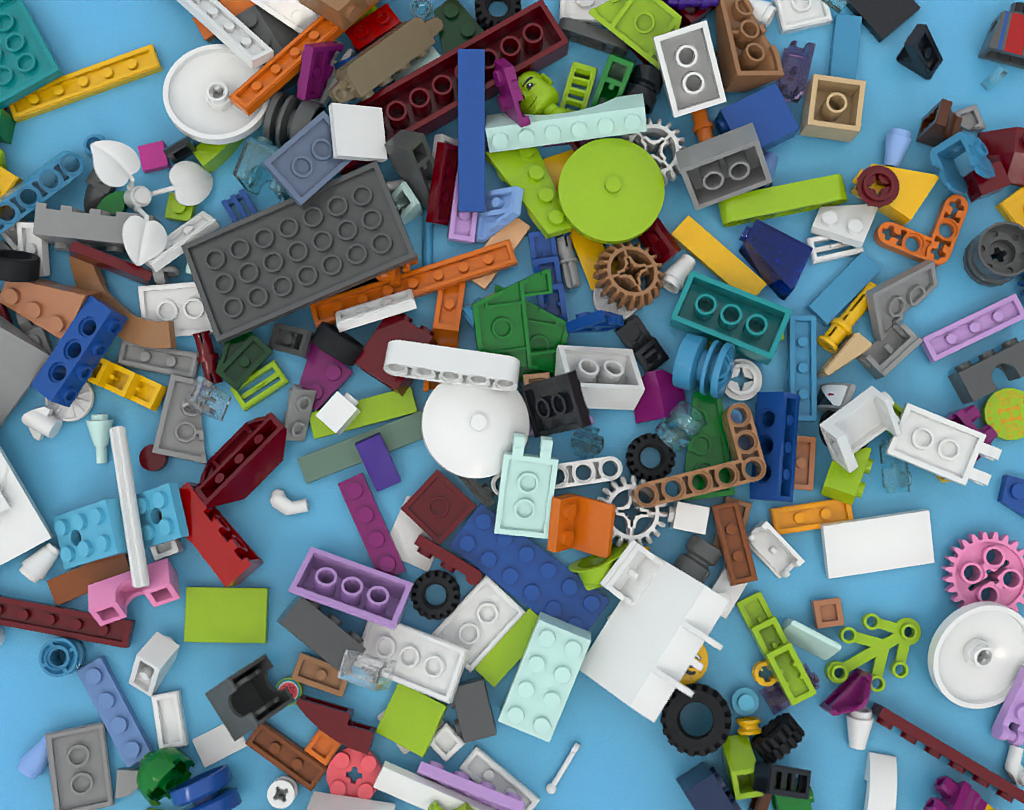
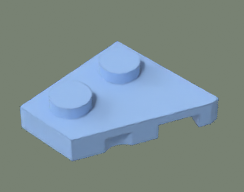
(500, 209)

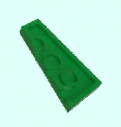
(708, 446)

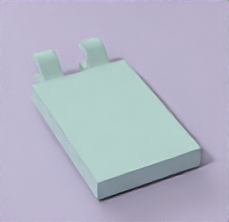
(526, 490)

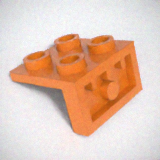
(581, 525)

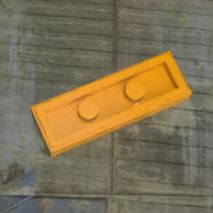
(809, 515)

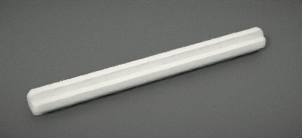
(129, 507)

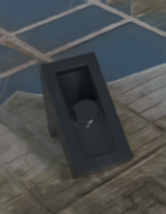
(920, 52)

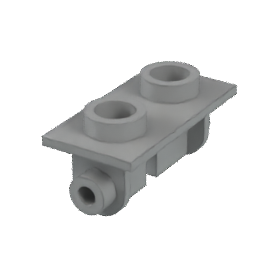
(298, 412)

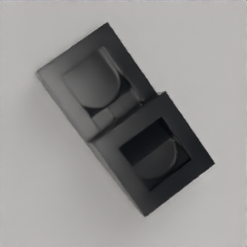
(180, 150)
(644, 346)

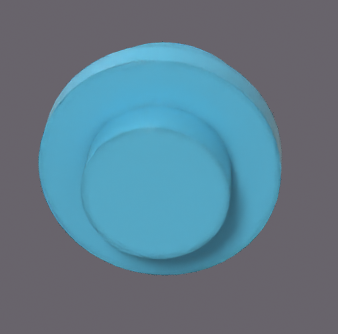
(744, 701)

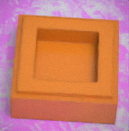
(322, 747)

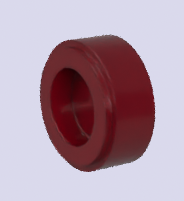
(152, 461)

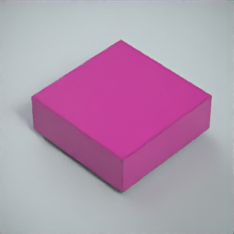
(153, 157)

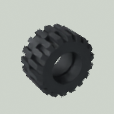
(679, 737)

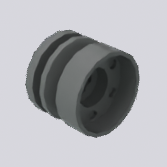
(288, 116)
(1001, 241)

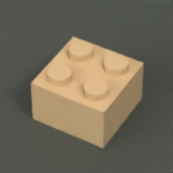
(832, 108)

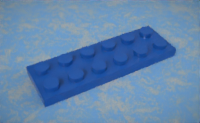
(527, 571)

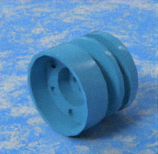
(698, 364)

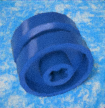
(204, 793)

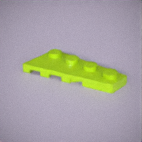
(527, 170)

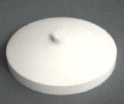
(199, 92)
(472, 428)
(977, 654)

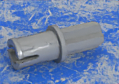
(568, 262)

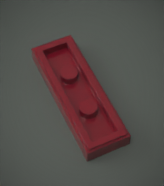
(442, 184)
(110, 263)

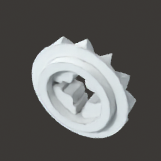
(750, 388)

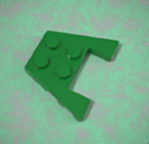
(503, 323)
(545, 332)

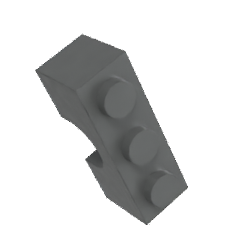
(975, 379)

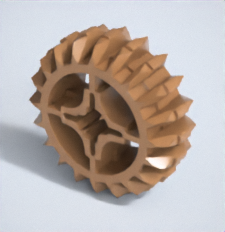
(625, 283)

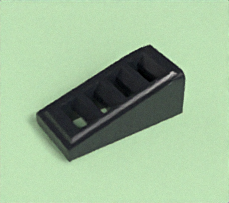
(765, 780)

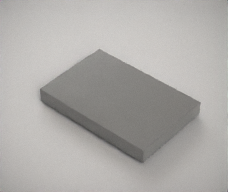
(80, 768)

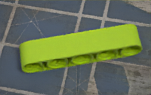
(783, 200)

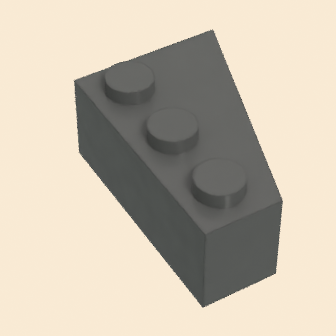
(319, 631)

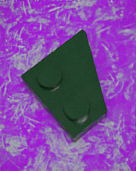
(457, 23)
(241, 359)

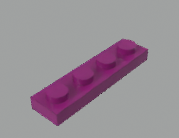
(371, 525)

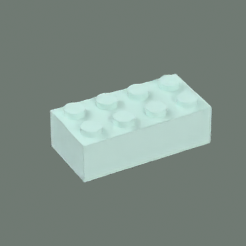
(545, 677)

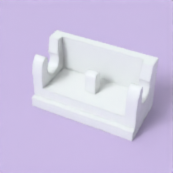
(773, 549)
(632, 573)

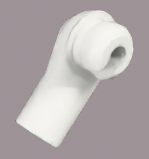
(285, 506)
(1013, 764)

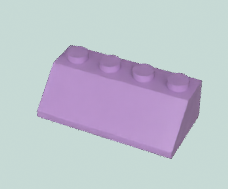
(352, 588)

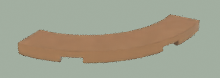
(136, 329)

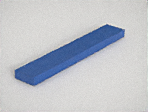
(471, 130)

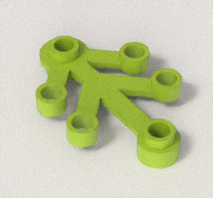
(877, 649)

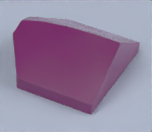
(658, 397)
(849, 695)

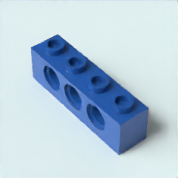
(79, 351)
(783, 437)

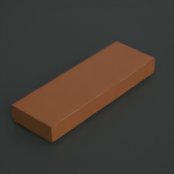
(734, 543)
(76, 582)
(286, 755)

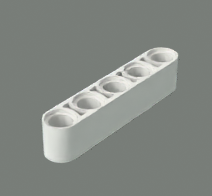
(452, 365)
(569, 472)

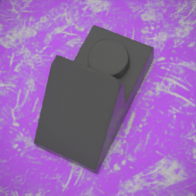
(291, 340)

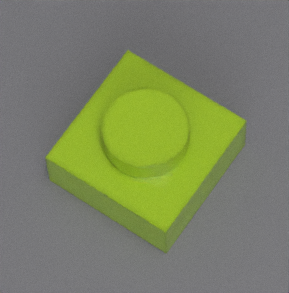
(178, 212)

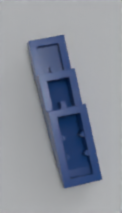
(545, 256)

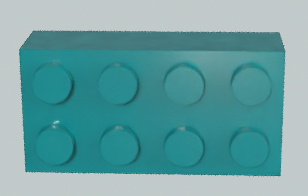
(730, 316)

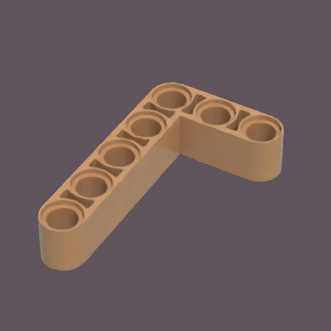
(710, 474)

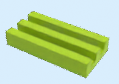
(266, 393)

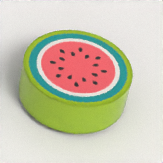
(295, 688)

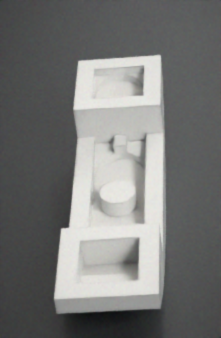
(881, 781)

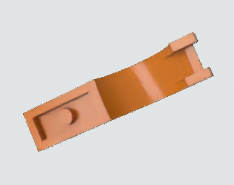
(447, 321)

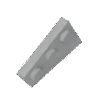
(895, 296)
(179, 427)

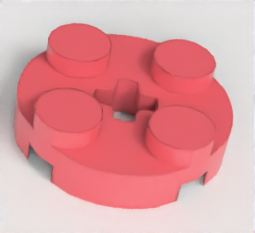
(344, 762)

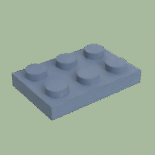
(306, 160)

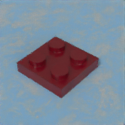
(438, 507)

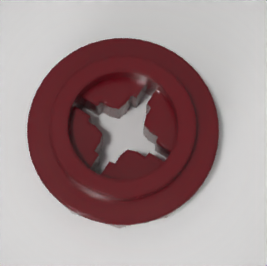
(884, 178)

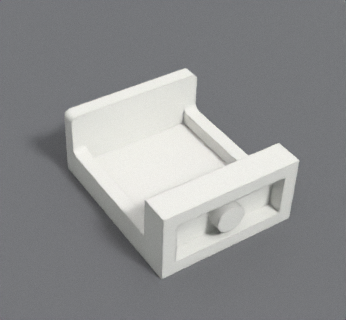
(858, 425)

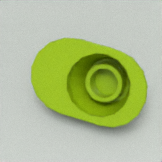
(594, 568)

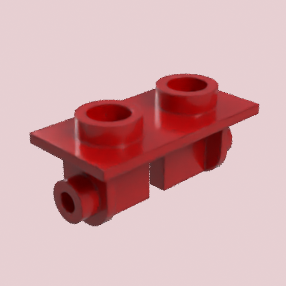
(372, 27)

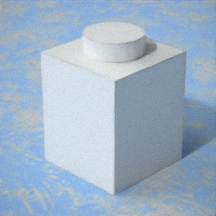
(339, 412)
(688, 517)

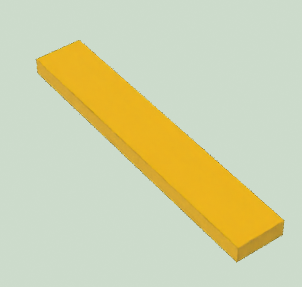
(88, 82)

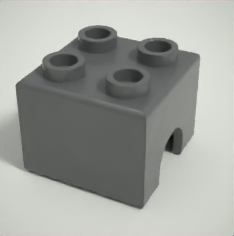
(248, 698)

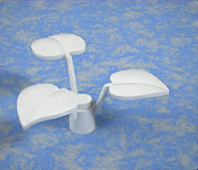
(115, 164)

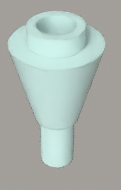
(99, 431)

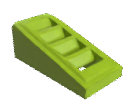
(582, 71)

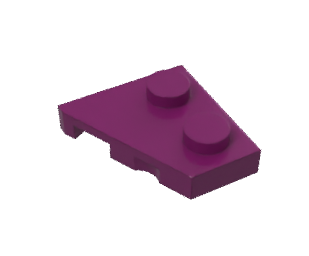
(316, 69)
(510, 92)
(323, 375)

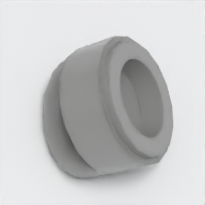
(164, 274)

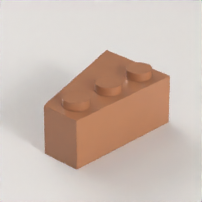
(46, 303)

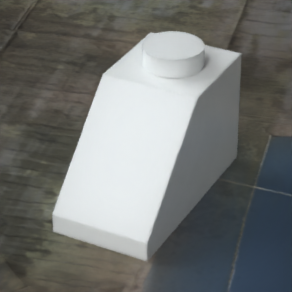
(153, 663)

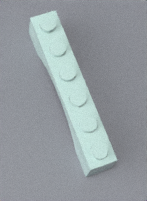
(613, 118)

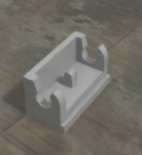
(890, 351)

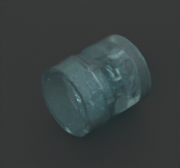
(678, 428)

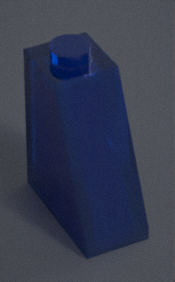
(774, 256)

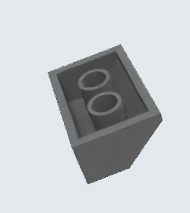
(271, 31)

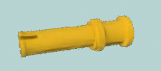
(842, 326)

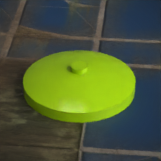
(611, 190)

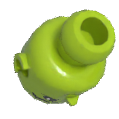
(538, 94)

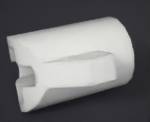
(42, 422)

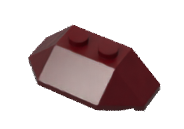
(1008, 147)
(243, 461)

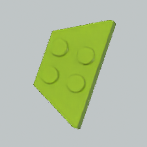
(638, 22)

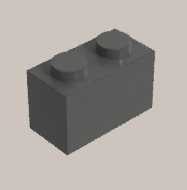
(473, 710)

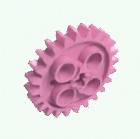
(974, 554)

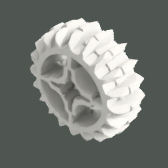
(665, 138)
(654, 514)

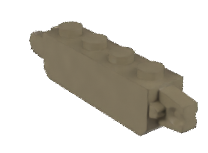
(384, 58)

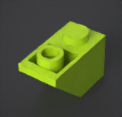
(845, 485)
(739, 766)

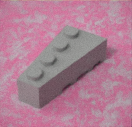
(92, 229)

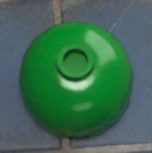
(162, 772)

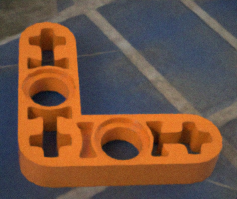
(925, 243)

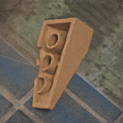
(743, 50)

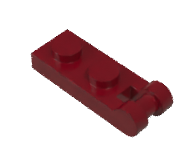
(449, 560)

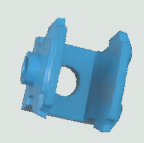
(943, 157)

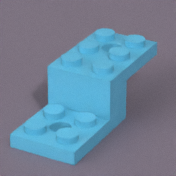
(103, 526)

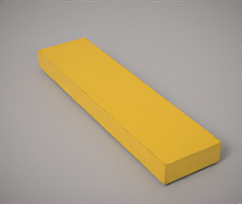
(716, 257)

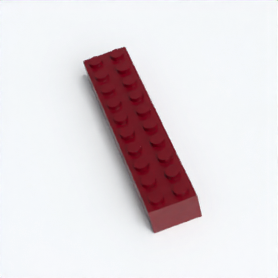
(430, 94)

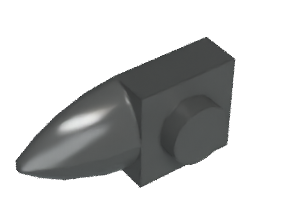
(95, 191)

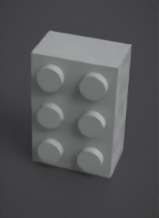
(723, 166)

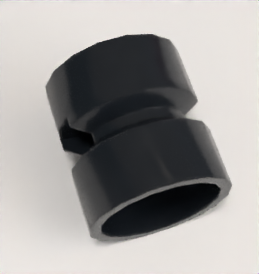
(648, 81)

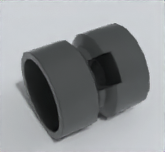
(698, 558)

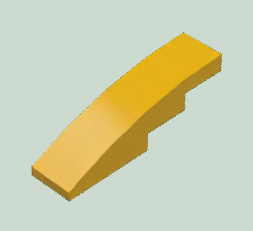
(128, 384)

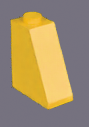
(913, 190)

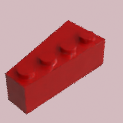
(217, 539)

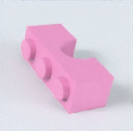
(111, 596)

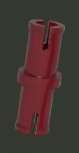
(207, 356)

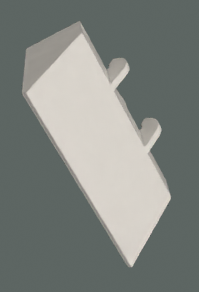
(655, 641)

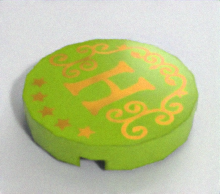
(1005, 413)

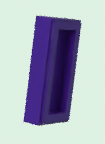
(378, 462)

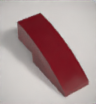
(337, 723)

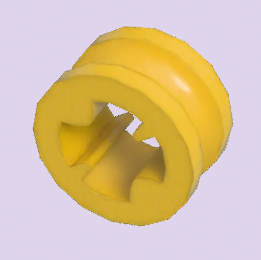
(755, 670)
(748, 725)

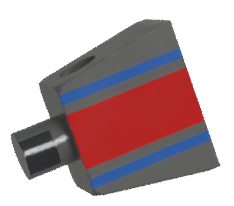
(1006, 38)

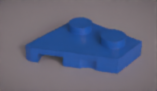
(595, 322)

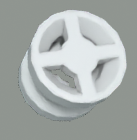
(287, 787)

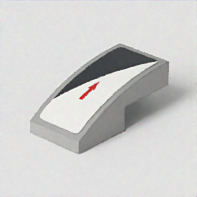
(834, 396)

